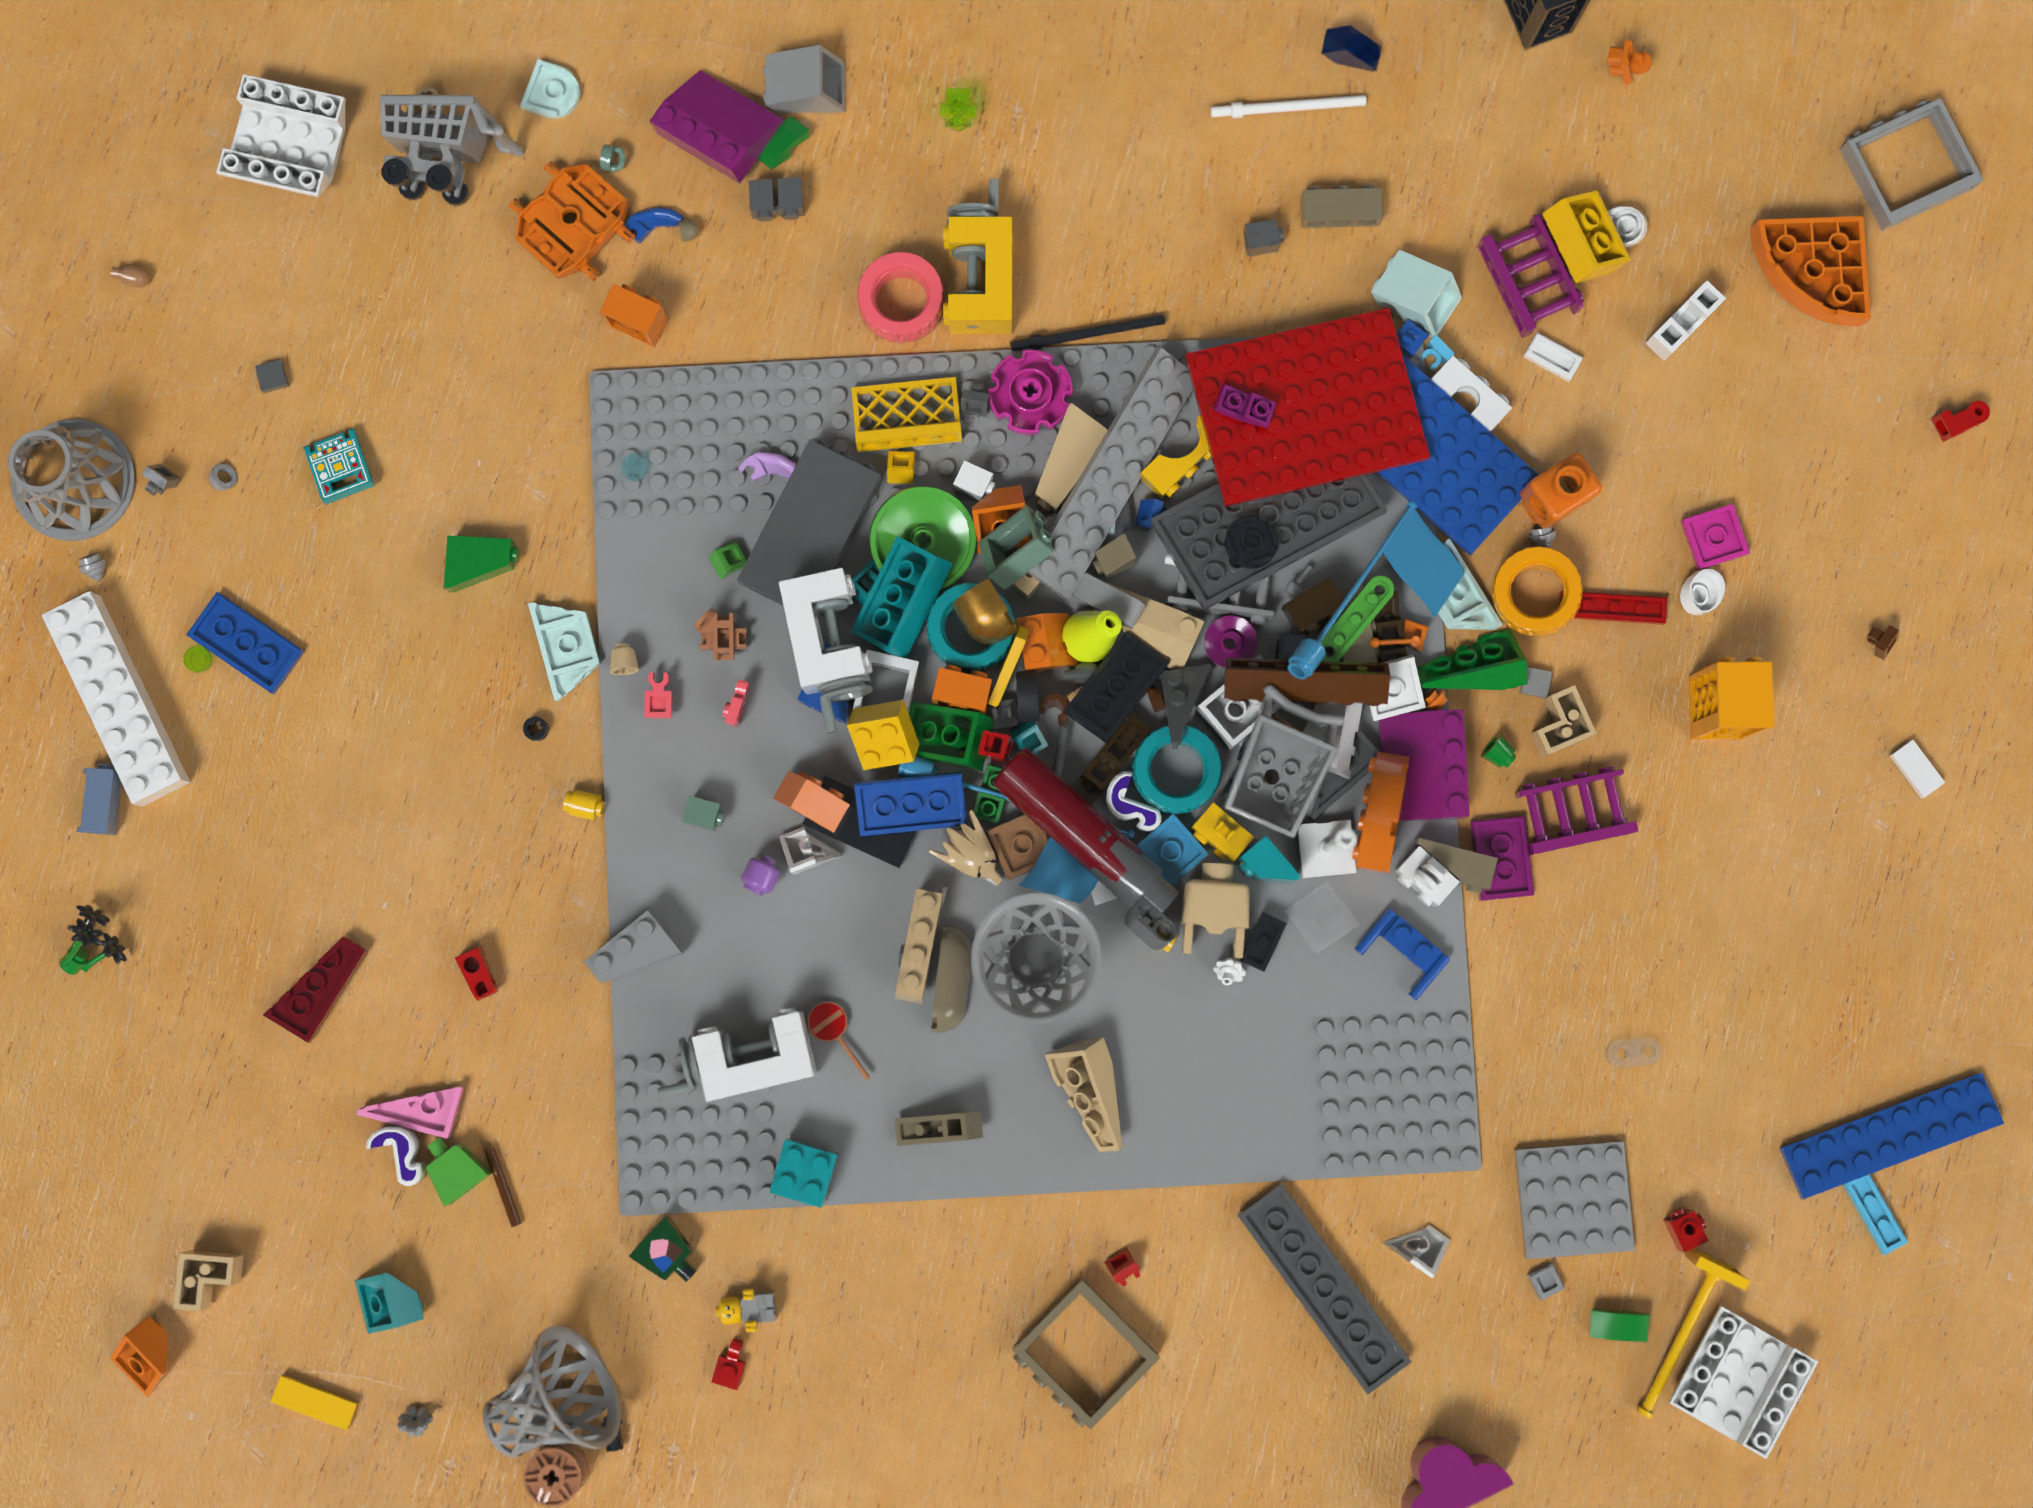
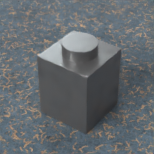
(1262, 237)

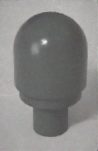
(1081, 672)

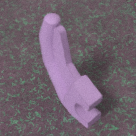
(768, 464)

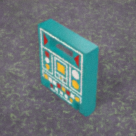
(336, 460)

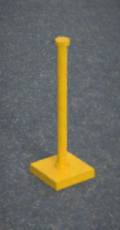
(1715, 1272)

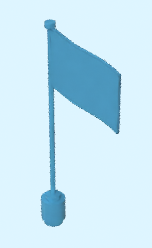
(1417, 559)
(1055, 869)

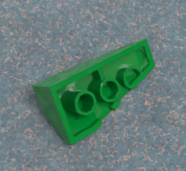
(1487, 665)

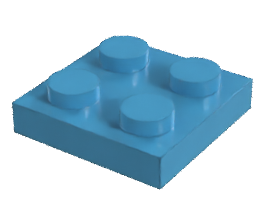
(1173, 849)

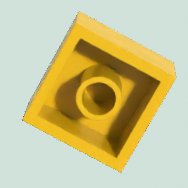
(883, 734)

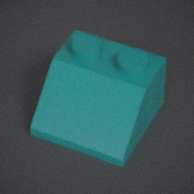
(1266, 863)

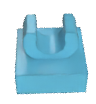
(1439, 351)

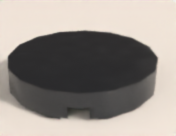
(1251, 542)

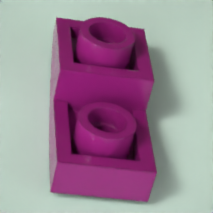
(1244, 407)

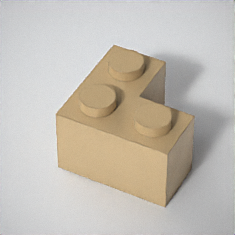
(1569, 726)
(198, 1273)

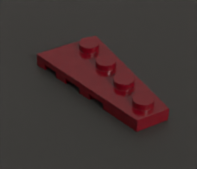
(316, 992)

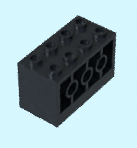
(1544, 19)

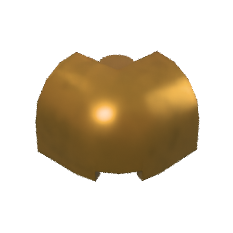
(985, 614)

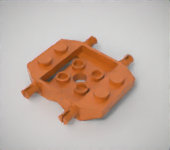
(583, 236)

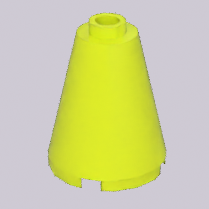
(1091, 634)

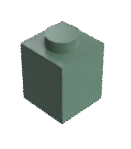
(703, 813)

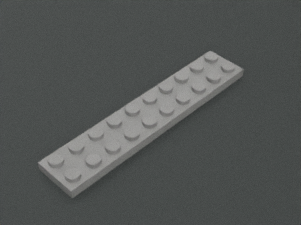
(1113, 472)

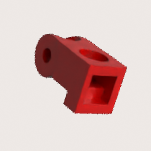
(1969, 417)
(996, 746)
(477, 973)

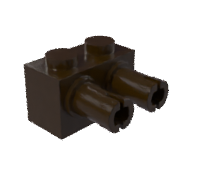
(1313, 607)

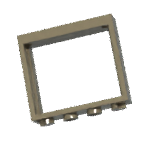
(1024, 1359)

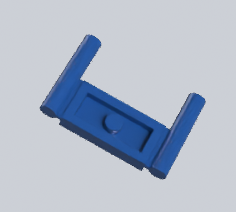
(1410, 945)

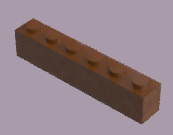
(1330, 682)

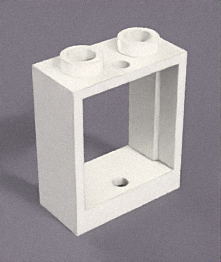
(898, 664)

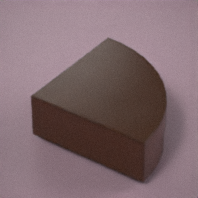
(1156, 699)

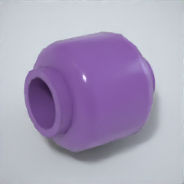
(760, 875)

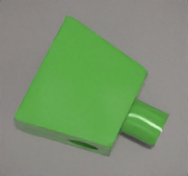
(454, 1170)

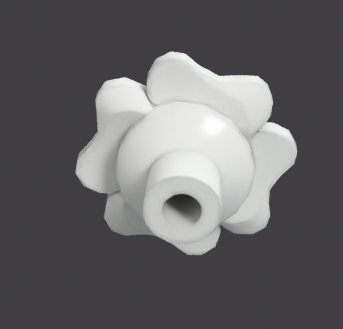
(1229, 971)

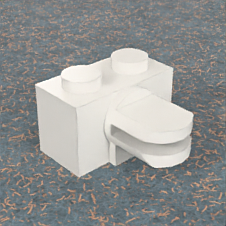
(1426, 877)

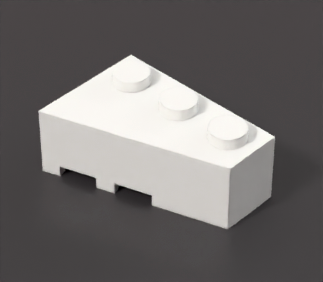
(1344, 734)

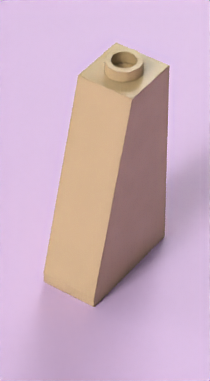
(1068, 458)

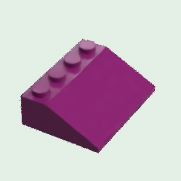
(716, 125)
(1437, 763)

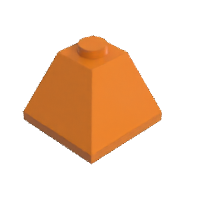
(995, 510)
(143, 1355)

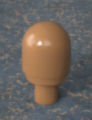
(131, 275)

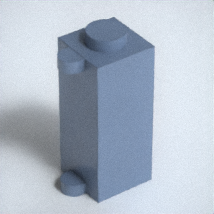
(100, 800)

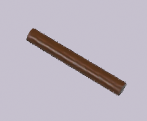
(503, 1187)

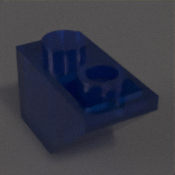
(1351, 48)

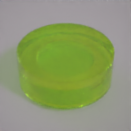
(198, 659)

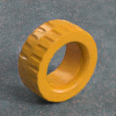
(1538, 559)

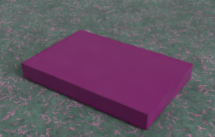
(1508, 842)

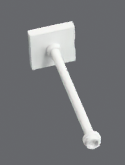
(1326, 849)

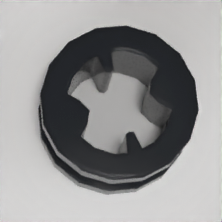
(540, 735)

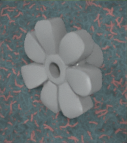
(415, 1421)

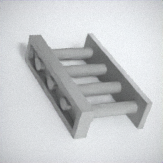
(1256, 615)

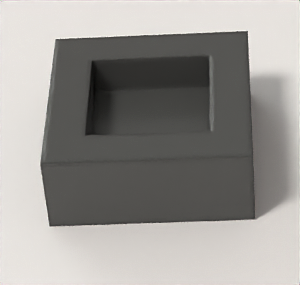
(272, 376)

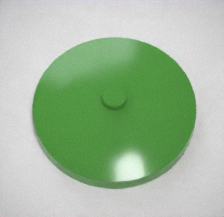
(929, 520)

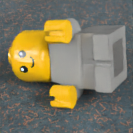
(750, 1308)

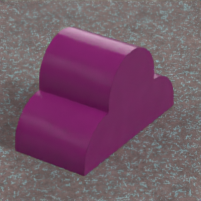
(1451, 1477)

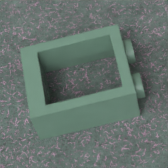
(1009, 534)

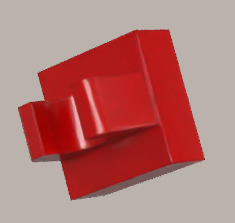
(1122, 1266)

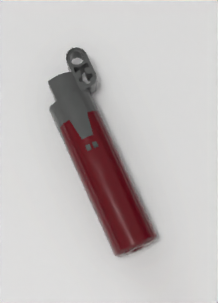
(1092, 843)

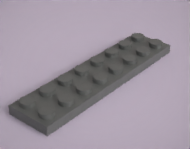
(1324, 1288)

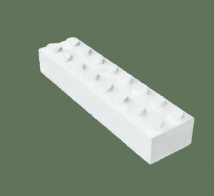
(115, 698)

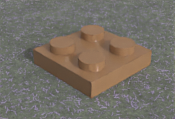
(1017, 845)

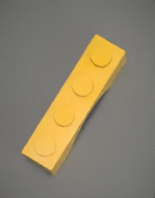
(1166, 473)

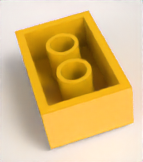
(1586, 236)

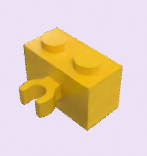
(1221, 833)

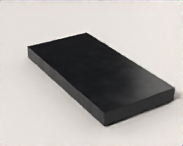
(1116, 687)
(885, 847)

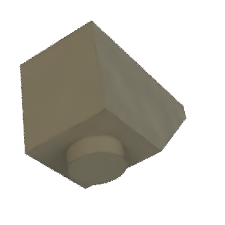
(1114, 558)

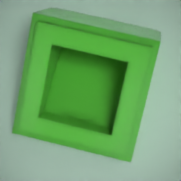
(727, 559)

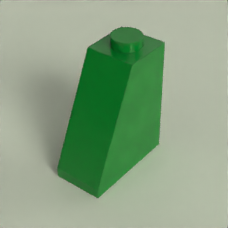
(476, 560)

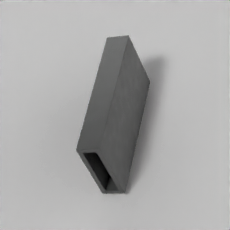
(810, 519)

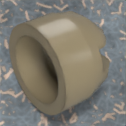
(688, 230)

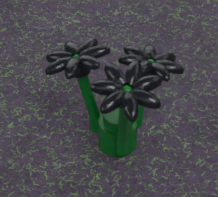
(76, 957)

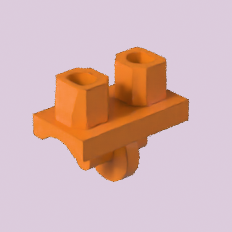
(1625, 60)

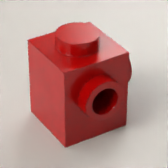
(1686, 1229)

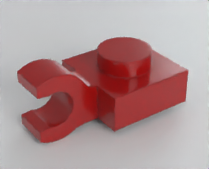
(728, 1368)

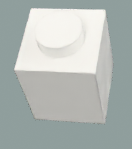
(974, 481)

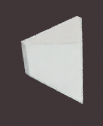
(805, 850)
(1421, 1248)

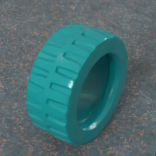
(946, 651)
(1183, 803)

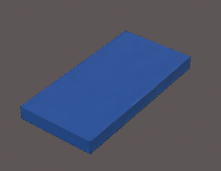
(245, 643)
(910, 803)

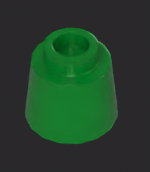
(1499, 752)

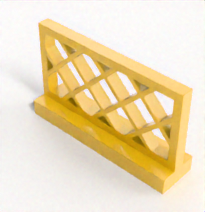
(904, 435)

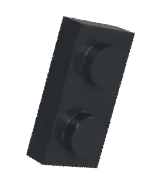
(1263, 941)

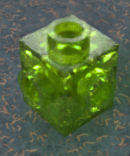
(958, 108)

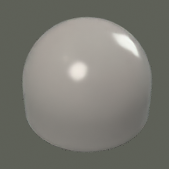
(216, 483)

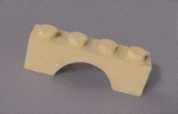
(918, 946)

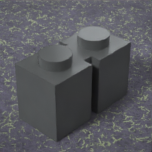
(789, 198)

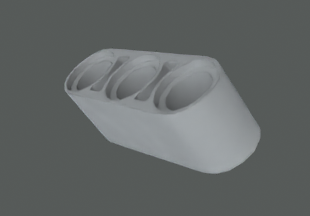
(1105, 597)

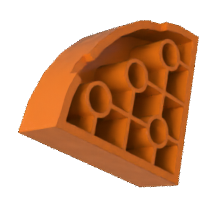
(1817, 265)
(1380, 819)

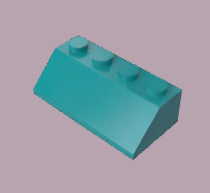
(901, 597)

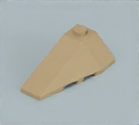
(1165, 630)
(1089, 1081)

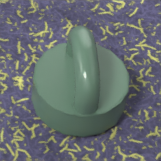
(608, 157)

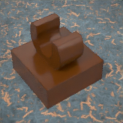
(1883, 640)

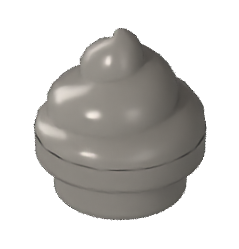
(1541, 536)
(92, 566)

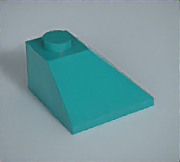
(387, 1303)

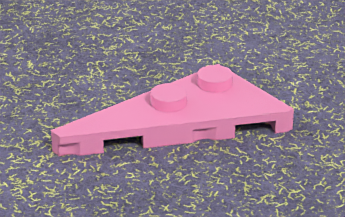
(426, 1113)

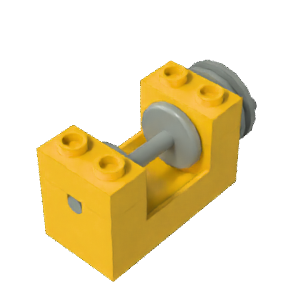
(973, 237)

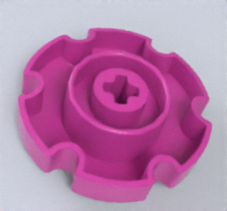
(1013, 380)

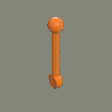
(1412, 640)

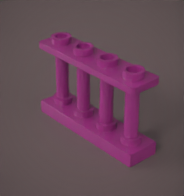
(1515, 296)
(1568, 836)

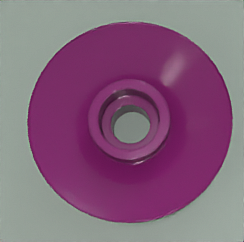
(1230, 628)

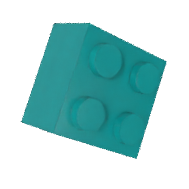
(804, 1173)

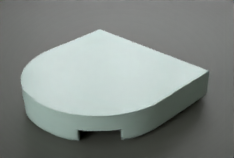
(551, 91)

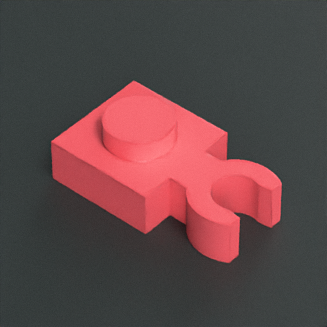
(658, 702)
(734, 710)

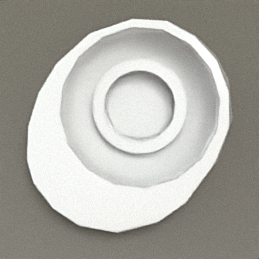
(1629, 223)
(1702, 591)

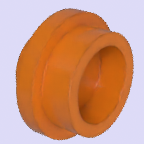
(1435, 699)

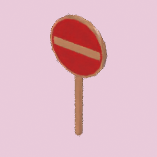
(827, 1023)

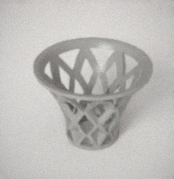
(74, 459)
(1088, 977)
(527, 1405)

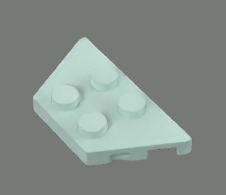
(1467, 604)
(565, 646)

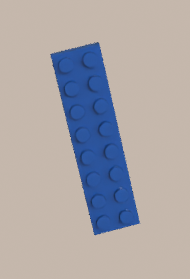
(1891, 1136)

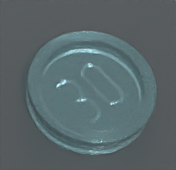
(634, 468)

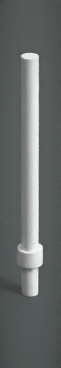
(1237, 109)

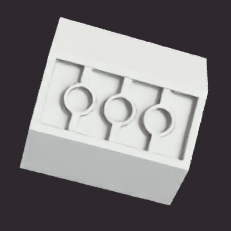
(285, 137)
(1743, 1382)

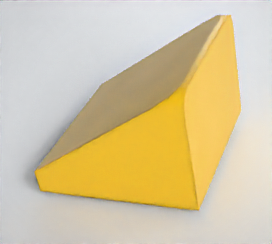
(900, 467)

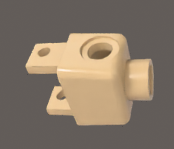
(1216, 905)

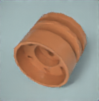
(570, 1467)

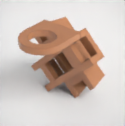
(719, 639)

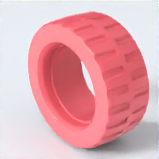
(900, 266)

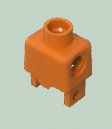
(1548, 502)

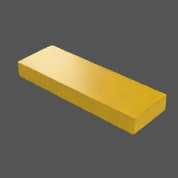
(1008, 666)
(314, 1402)

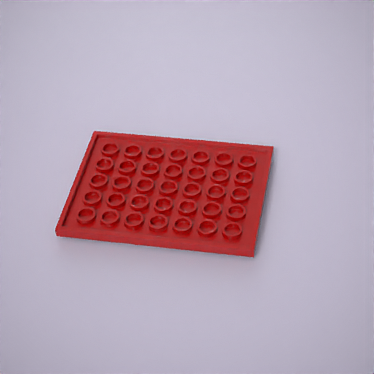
(1336, 414)

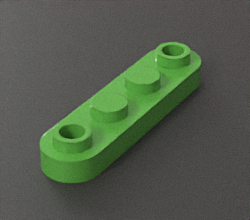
(1357, 617)

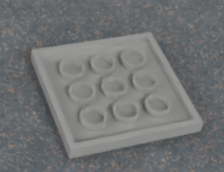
(1574, 1200)

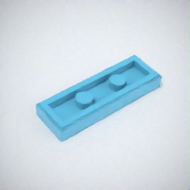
(1875, 1214)

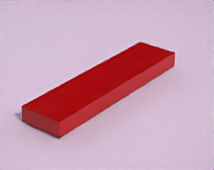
(1622, 608)

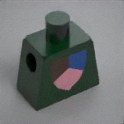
(665, 1251)

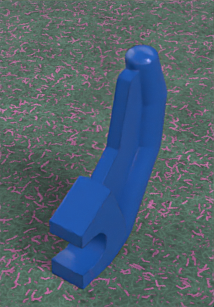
(650, 219)

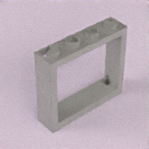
(1950, 140)

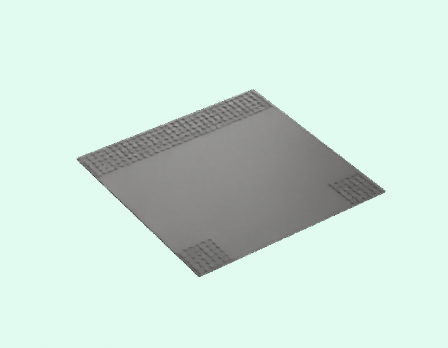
(1215, 1083)

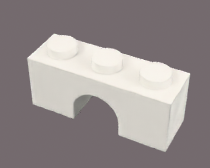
(1685, 320)
(1457, 378)

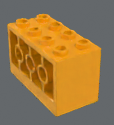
(1731, 699)

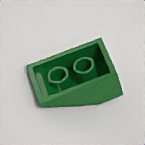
(949, 734)

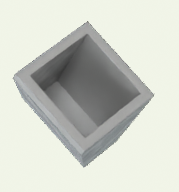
(804, 81)

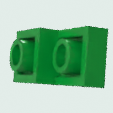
(786, 138)
(989, 806)
(1619, 1326)

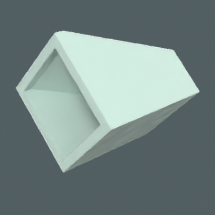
(1417, 292)

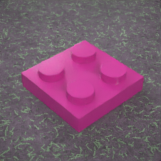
(1715, 537)

